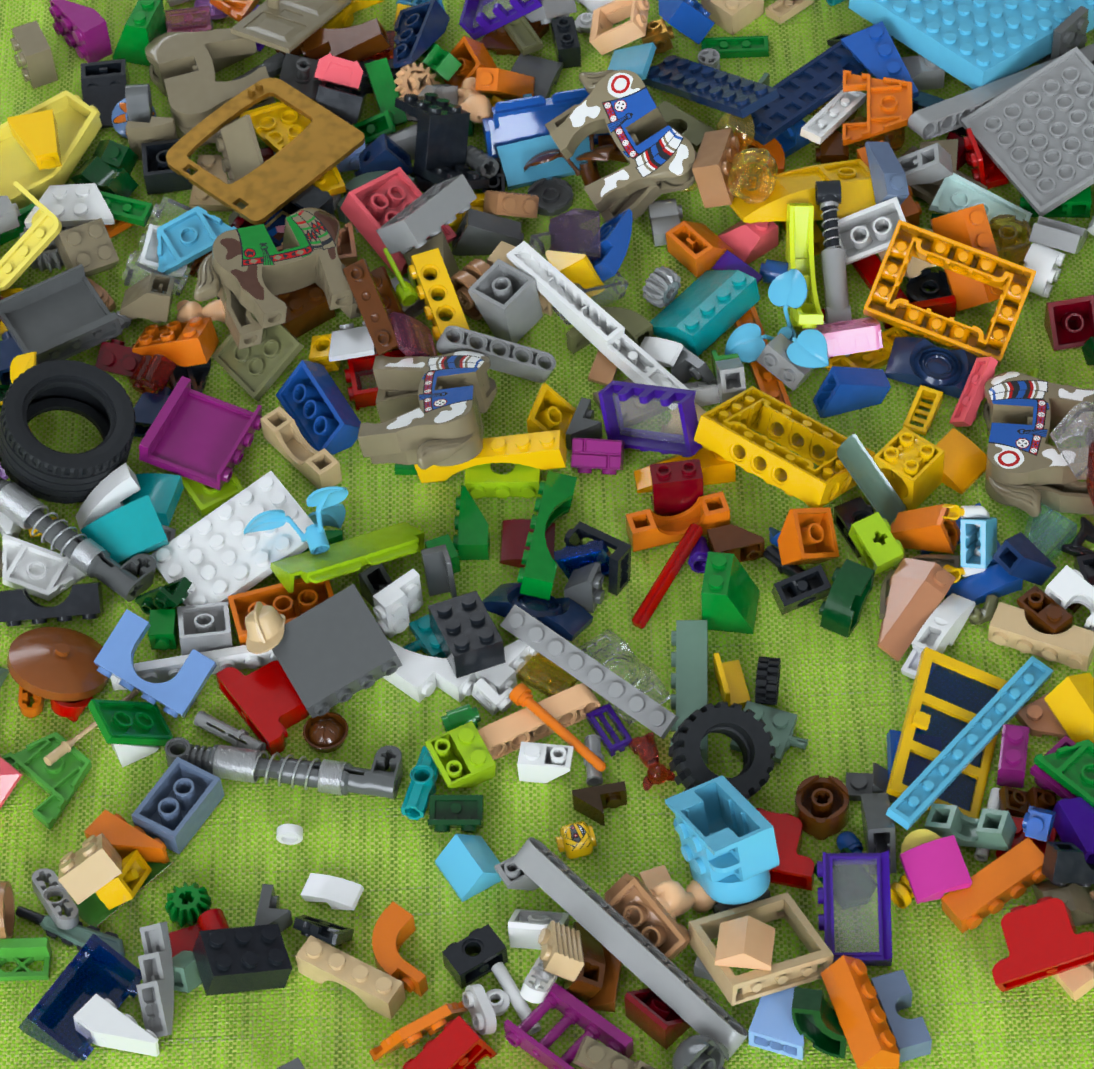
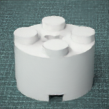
(1045, 263)

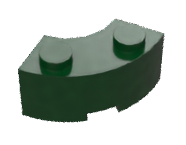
(106, 177)
(846, 598)
(818, 1022)

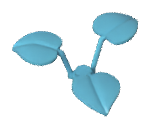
(807, 349)
(328, 513)

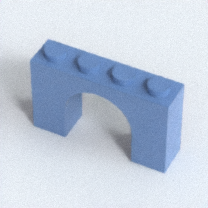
(177, 693)

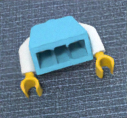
(977, 539)

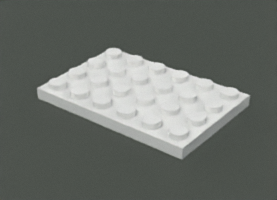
(220, 556)

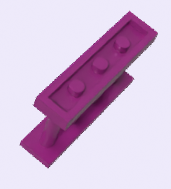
(573, 1013)

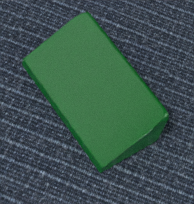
(377, 125)

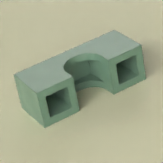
(992, 831)

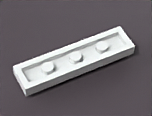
(832, 115)

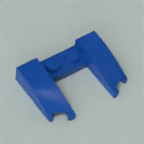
(992, 581)

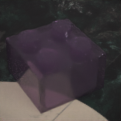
(576, 233)

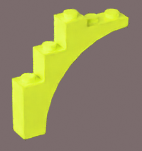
(801, 257)

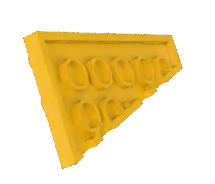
(278, 126)

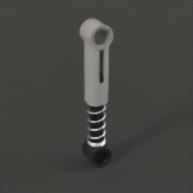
(833, 256)

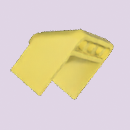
(34, 241)

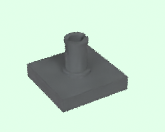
(299, 74)

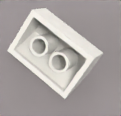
(869, 230)

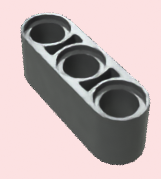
(138, 102)

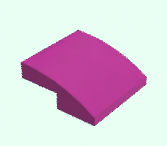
(935, 869)

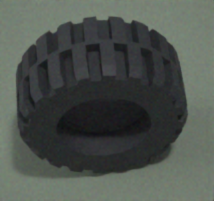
(738, 726)

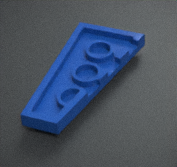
(878, 54)

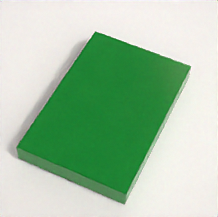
(130, 722)

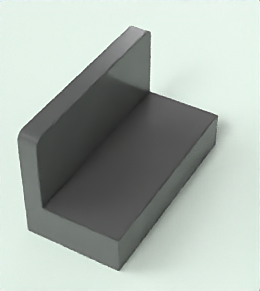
(438, 571)

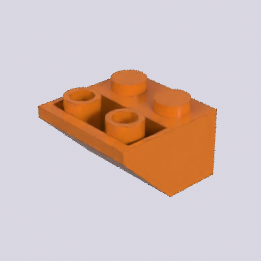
(695, 246)

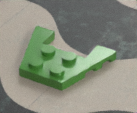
(58, 780)

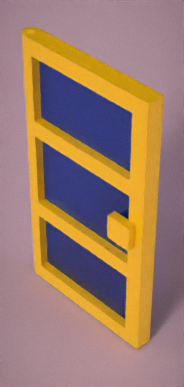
(940, 706)

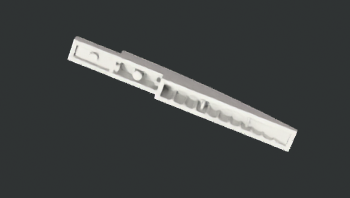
(591, 320)

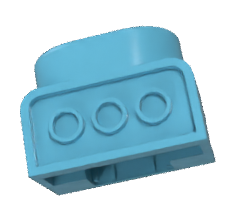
(724, 841)

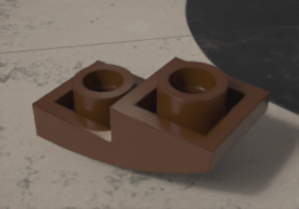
(1018, 801)

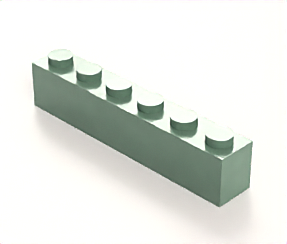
(691, 672)

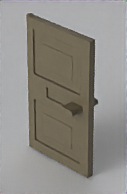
(287, 22)

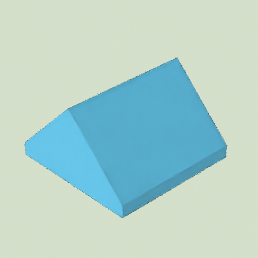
(468, 865)

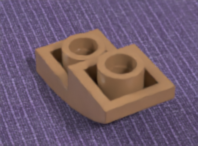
(602, 370)

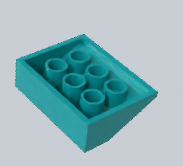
(707, 309)

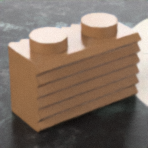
(511, 204)

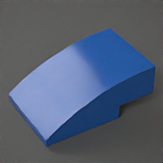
(614, 243)

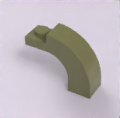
(635, 328)

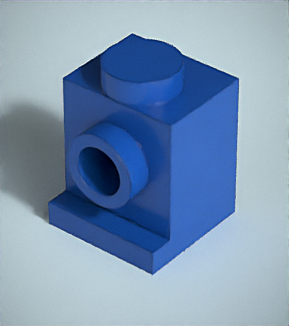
(1038, 823)

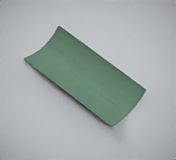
(870, 478)

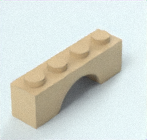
(286, 438)
(1069, 648)
(326, 963)

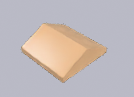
(745, 944)

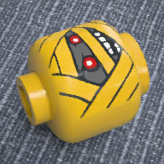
(576, 840)

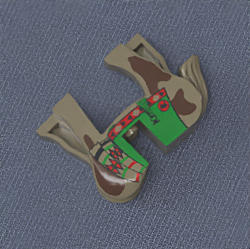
(249, 271)

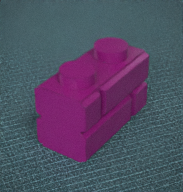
(597, 454)
(1013, 756)

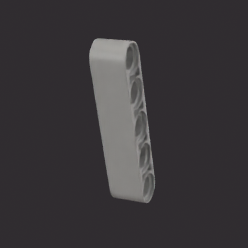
(503, 354)

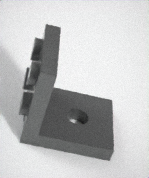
(1069, 34)

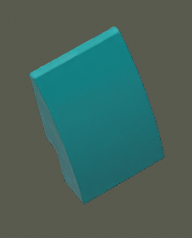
(163, 491)
(128, 530)

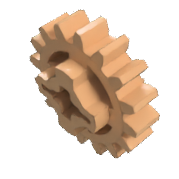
(413, 79)

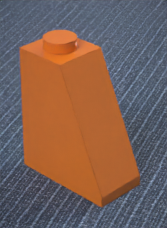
(503, 83)
(926, 529)

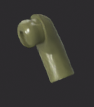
(985, 614)

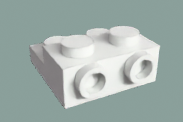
(397, 602)

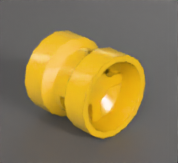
(901, 892)

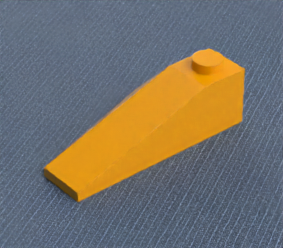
(713, 466)

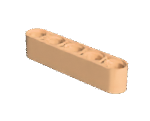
(566, 707)

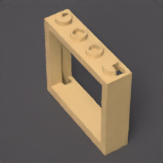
(782, 974)

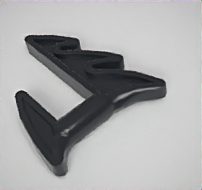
(1085, 533)

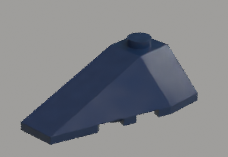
(417, 30)

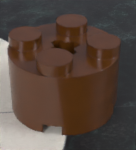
(822, 806)

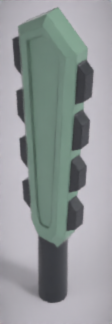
(76, 936)

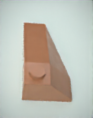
(913, 597)

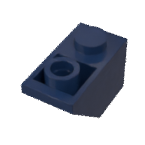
(1024, 560)

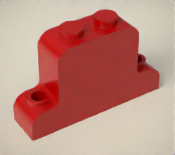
(264, 702)
(793, 869)
(1041, 944)

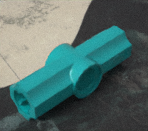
(421, 786)

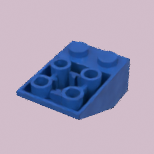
(687, 17)

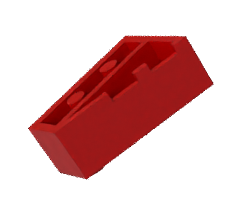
(454, 1048)

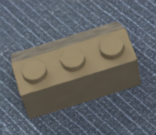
(239, 148)

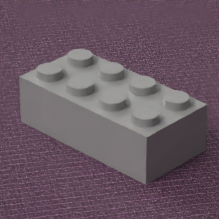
(427, 215)

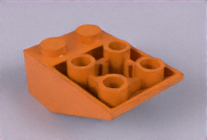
(181, 342)

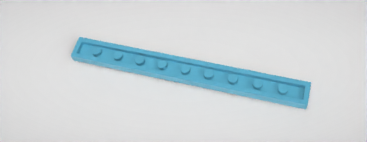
(969, 743)

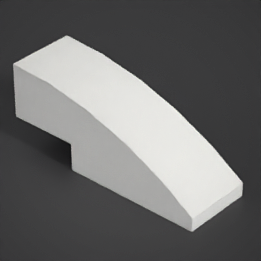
(108, 495)

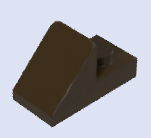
(594, 799)

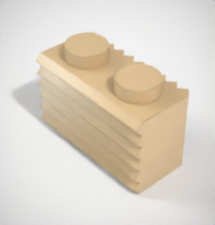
(561, 951)

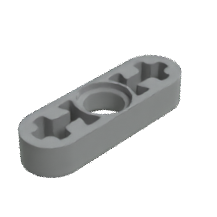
(55, 908)

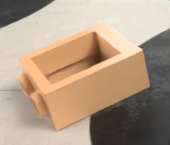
(607, 38)

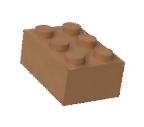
(713, 167)

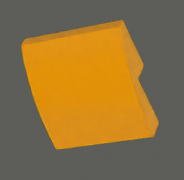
(962, 461)

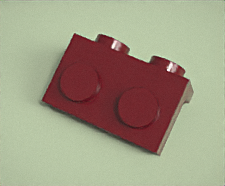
(117, 358)

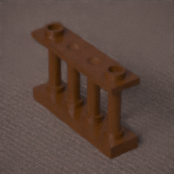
(375, 301)

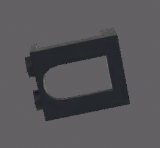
(618, 562)

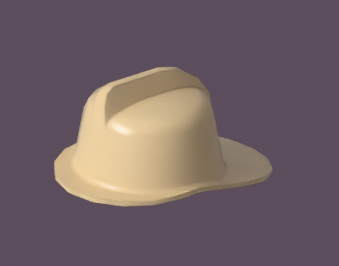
(264, 628)

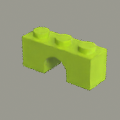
(520, 482)

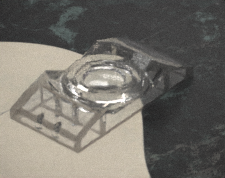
(618, 657)

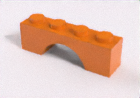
(652, 530)

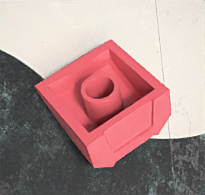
(339, 71)

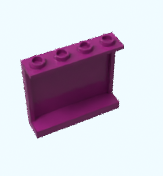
(199, 436)

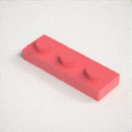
(973, 392)

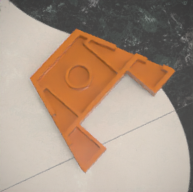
(887, 106)

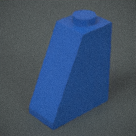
(850, 390)

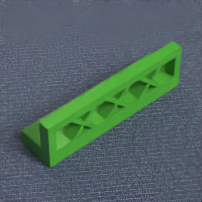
(24, 952)

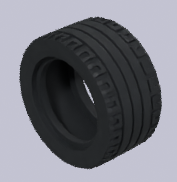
(71, 388)

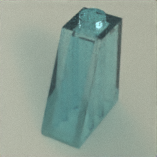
(1050, 532)

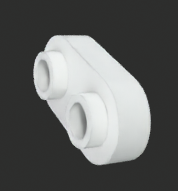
(480, 1009)

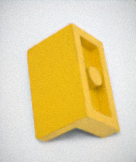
(731, 681)

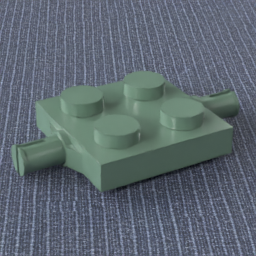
(781, 727)

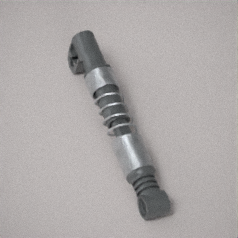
(83, 553)
(327, 776)

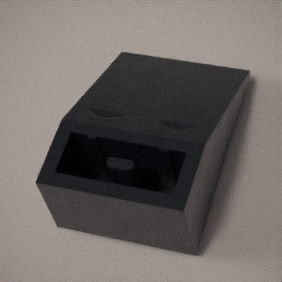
(104, 86)

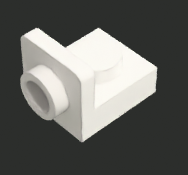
(489, 698)

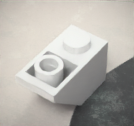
(543, 761)

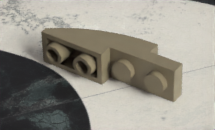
(599, 1056)

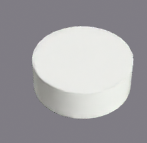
(289, 834)

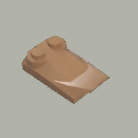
(647, 915)

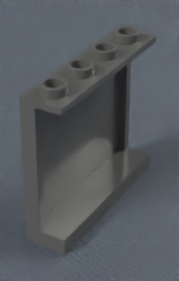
(59, 317)
(335, 651)

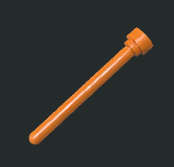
(522, 696)

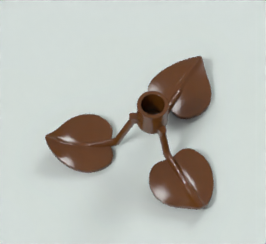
(588, 169)

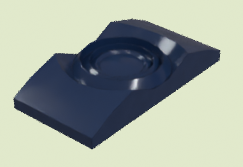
(925, 364)
(558, 614)

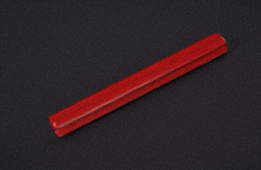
(667, 576)

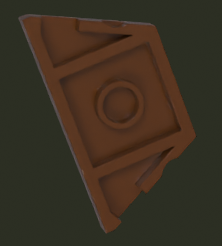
(503, 44)

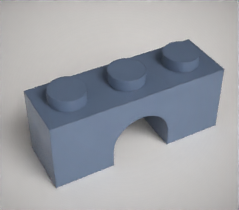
(910, 1034)

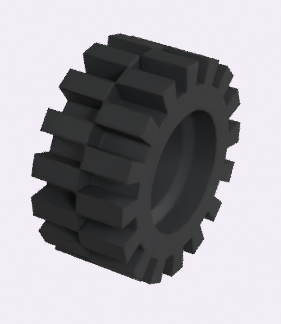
(767, 680)

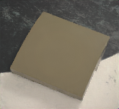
(142, 132)

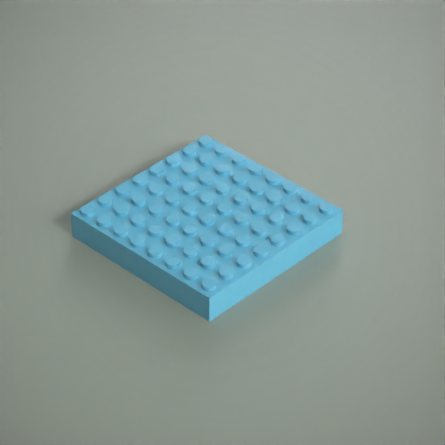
(974, 37)

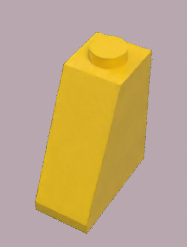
(38, 137)

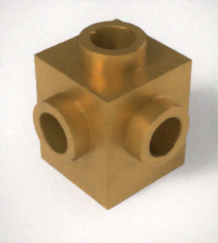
(660, 35)

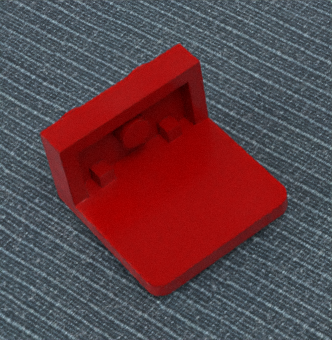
(983, 167)

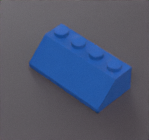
(319, 408)

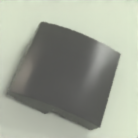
(544, 70)

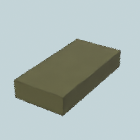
(523, 36)

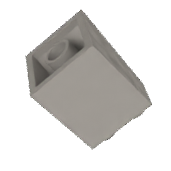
(507, 301)

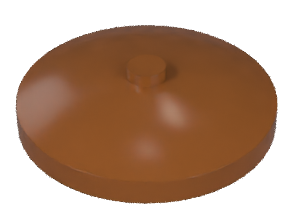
(56, 664)

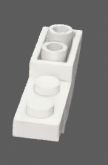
(939, 630)

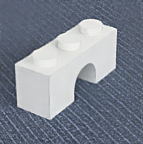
(1071, 588)

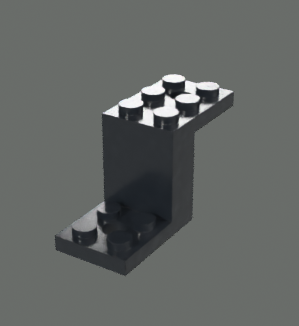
(440, 139)

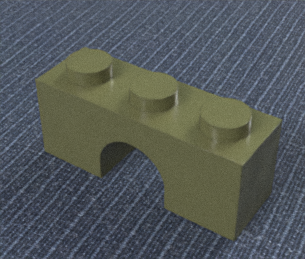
(684, 124)

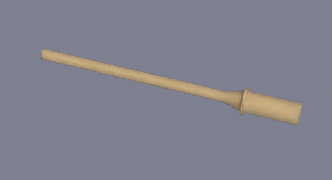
(66, 746)

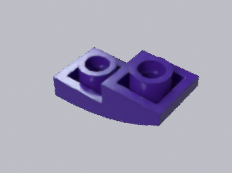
(731, 262)

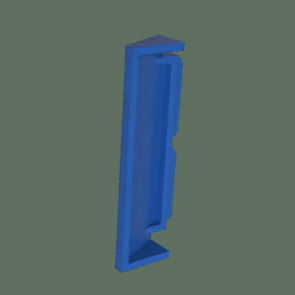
(526, 118)

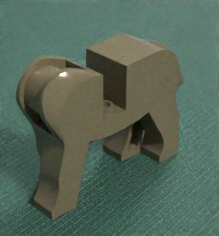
(185, 72)

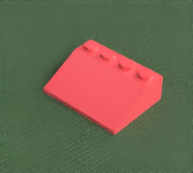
(377, 203)

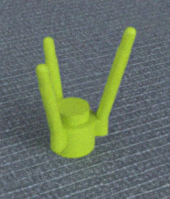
(405, 291)

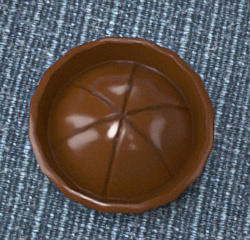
(326, 732)

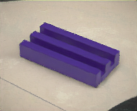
(618, 745)

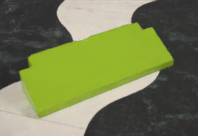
(350, 555)

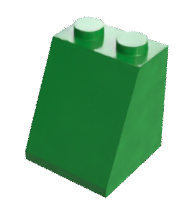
(142, 27)
(728, 595)

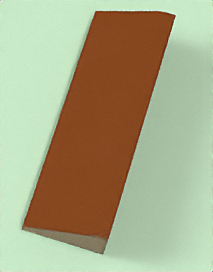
(607, 997)

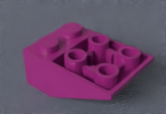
(82, 29)

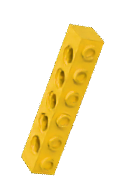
(431, 264)

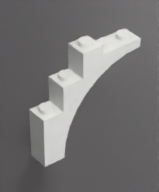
(423, 673)

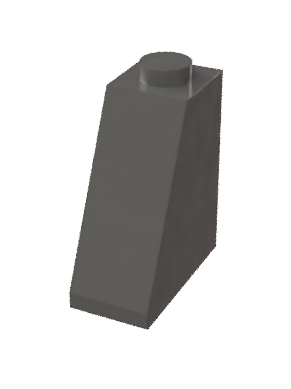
(482, 232)
(878, 827)

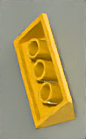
(1074, 706)

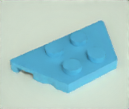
(187, 238)

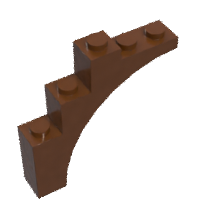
(346, 43)

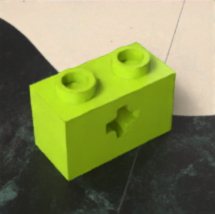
(875, 555)

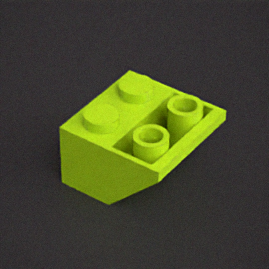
(462, 757)

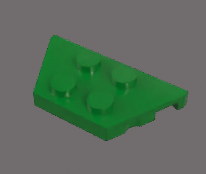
(1072, 768)

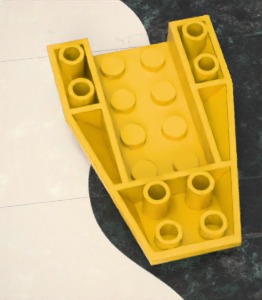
(799, 187)

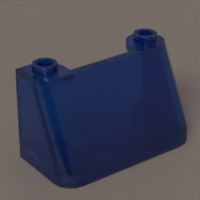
(91, 972)

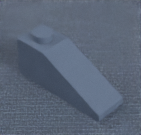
(886, 173)

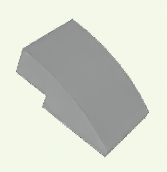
(1058, 235)

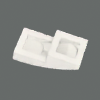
(662, 350)
(333, 890)

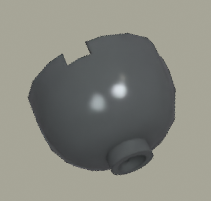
(700, 1053)

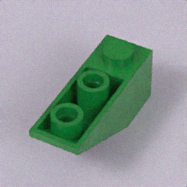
(472, 528)

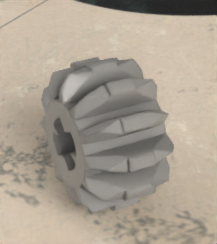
(661, 287)

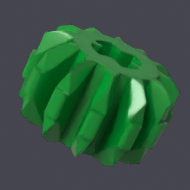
(187, 903)

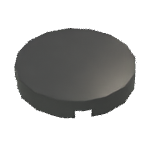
(554, 196)

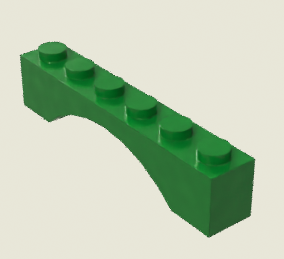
(540, 567)

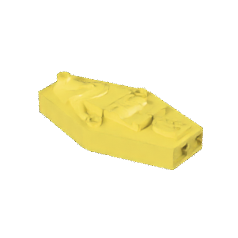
(76, 130)

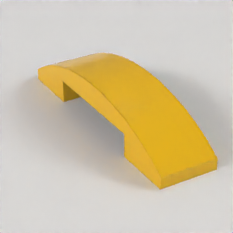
(870, 359)

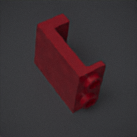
(675, 486)

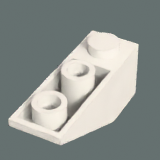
(113, 1029)

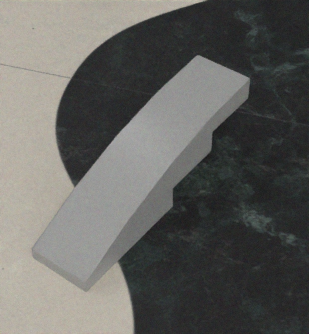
(157, 990)

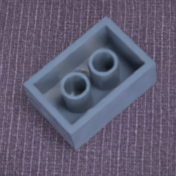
(179, 804)

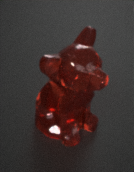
(648, 753)

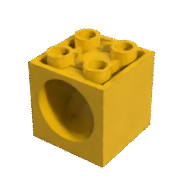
(911, 467)

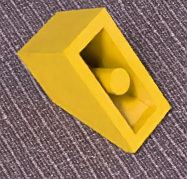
(127, 884)

